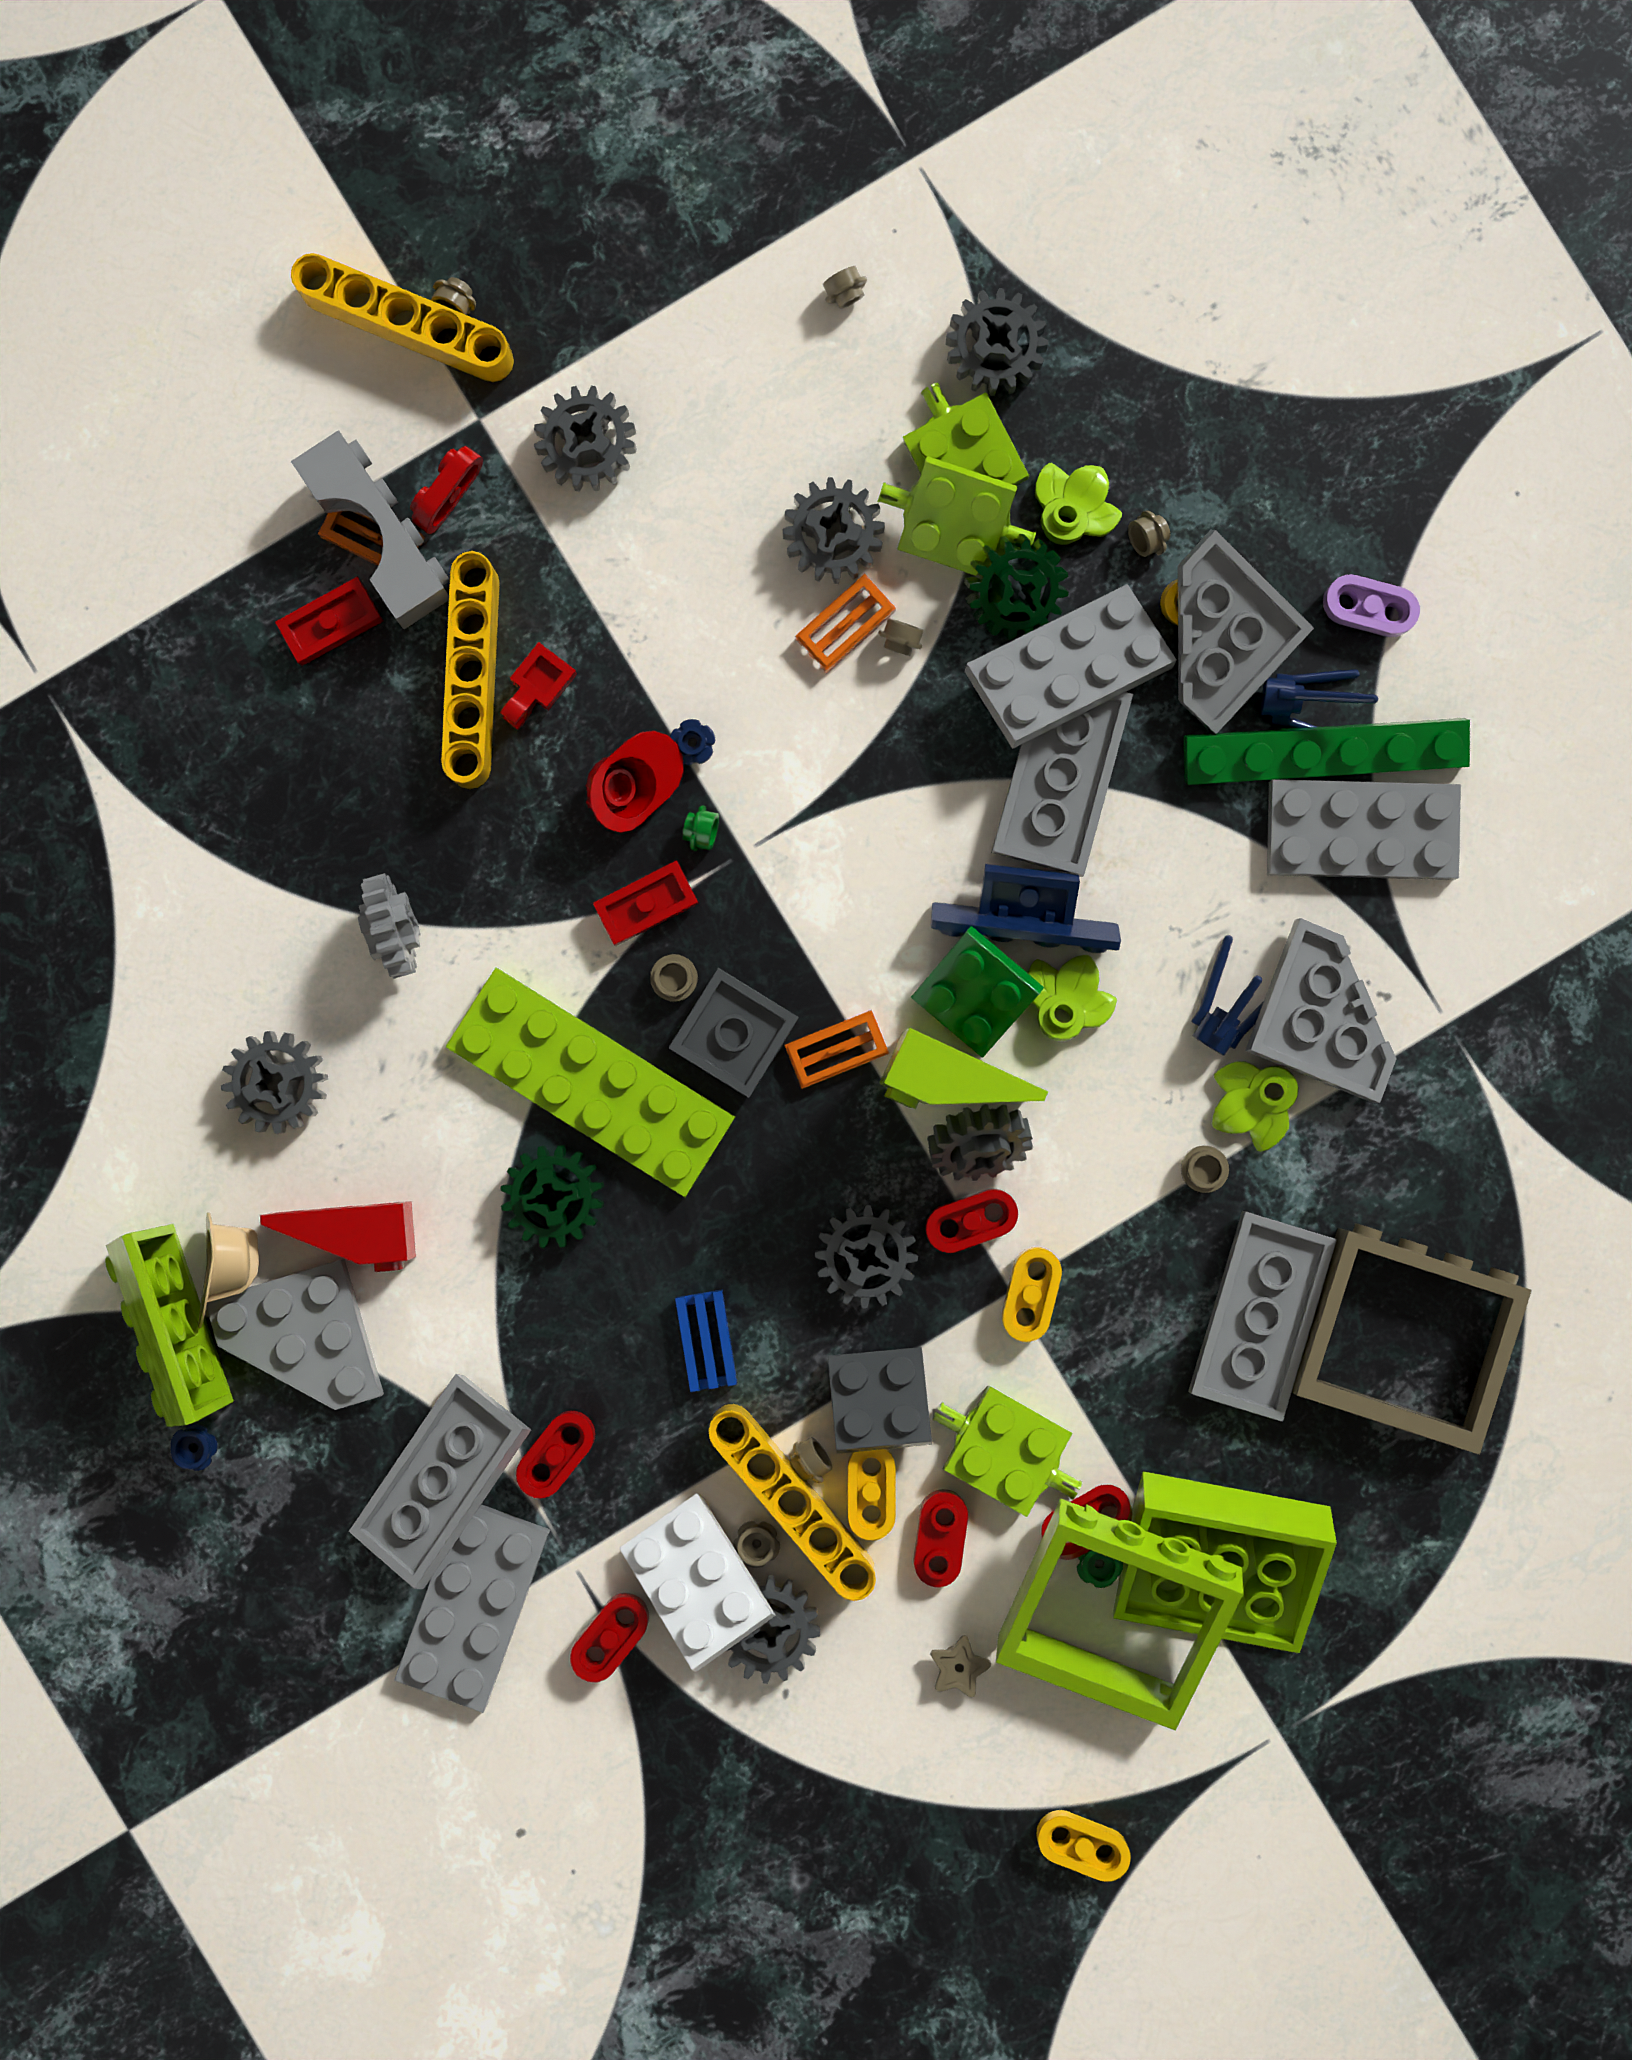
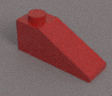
(358, 1233)

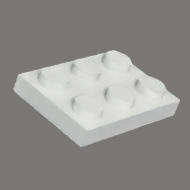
(697, 1582)

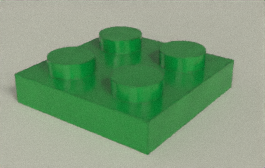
(977, 992)

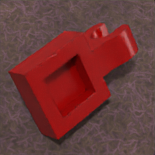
(540, 680)

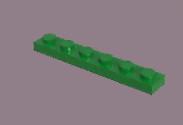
(1327, 751)

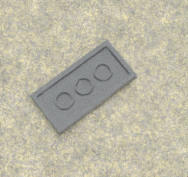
(1070, 666)
(1062, 790)
(1363, 829)
(1262, 1316)
(439, 1481)
(473, 1609)

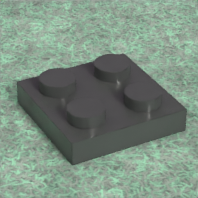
(733, 1032)
(879, 1400)

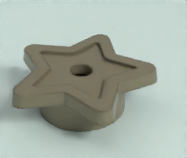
(959, 1654)

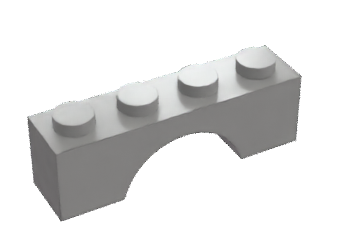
(340, 483)

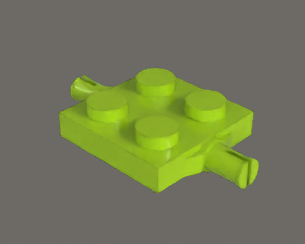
(966, 437)
(954, 515)
(1007, 1451)

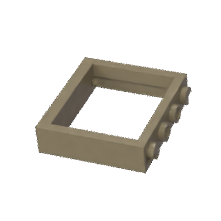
(1493, 1370)

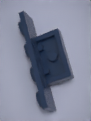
(1027, 907)

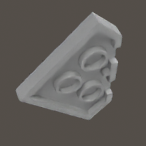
(1229, 631)
(1322, 1017)
(302, 1333)

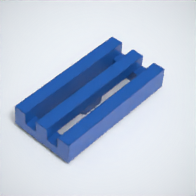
(712, 1380)

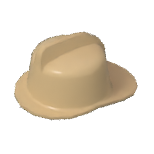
(230, 1262)

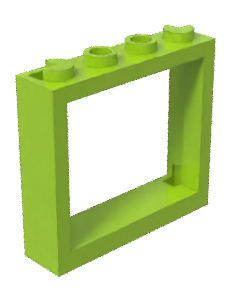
(1099, 1676)

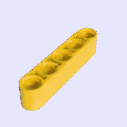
(389, 300)
(460, 650)
(797, 1524)

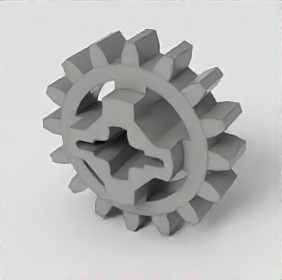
(389, 925)

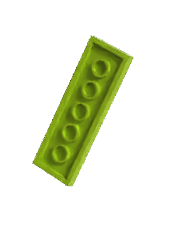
(590, 1082)

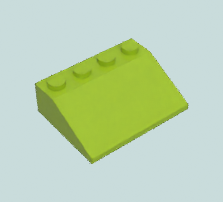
(940, 1074)
(165, 1316)
(1274, 1539)

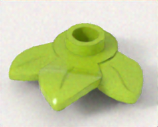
(1079, 499)
(1073, 991)
(1247, 1105)

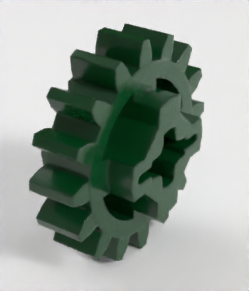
(1031, 577)
(557, 1218)

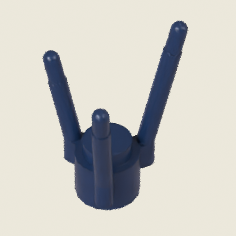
(1286, 695)
(1221, 1028)

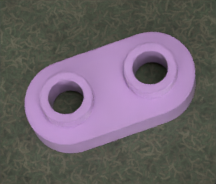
(1369, 605)

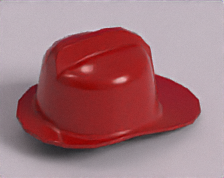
(634, 780)

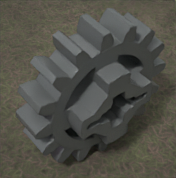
(1010, 327)
(570, 426)
(850, 538)
(256, 1091)
(980, 1142)
(857, 1276)
(787, 1622)

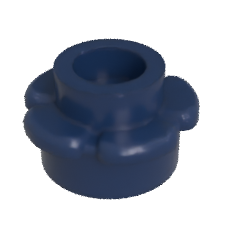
(705, 739)
(181, 1451)

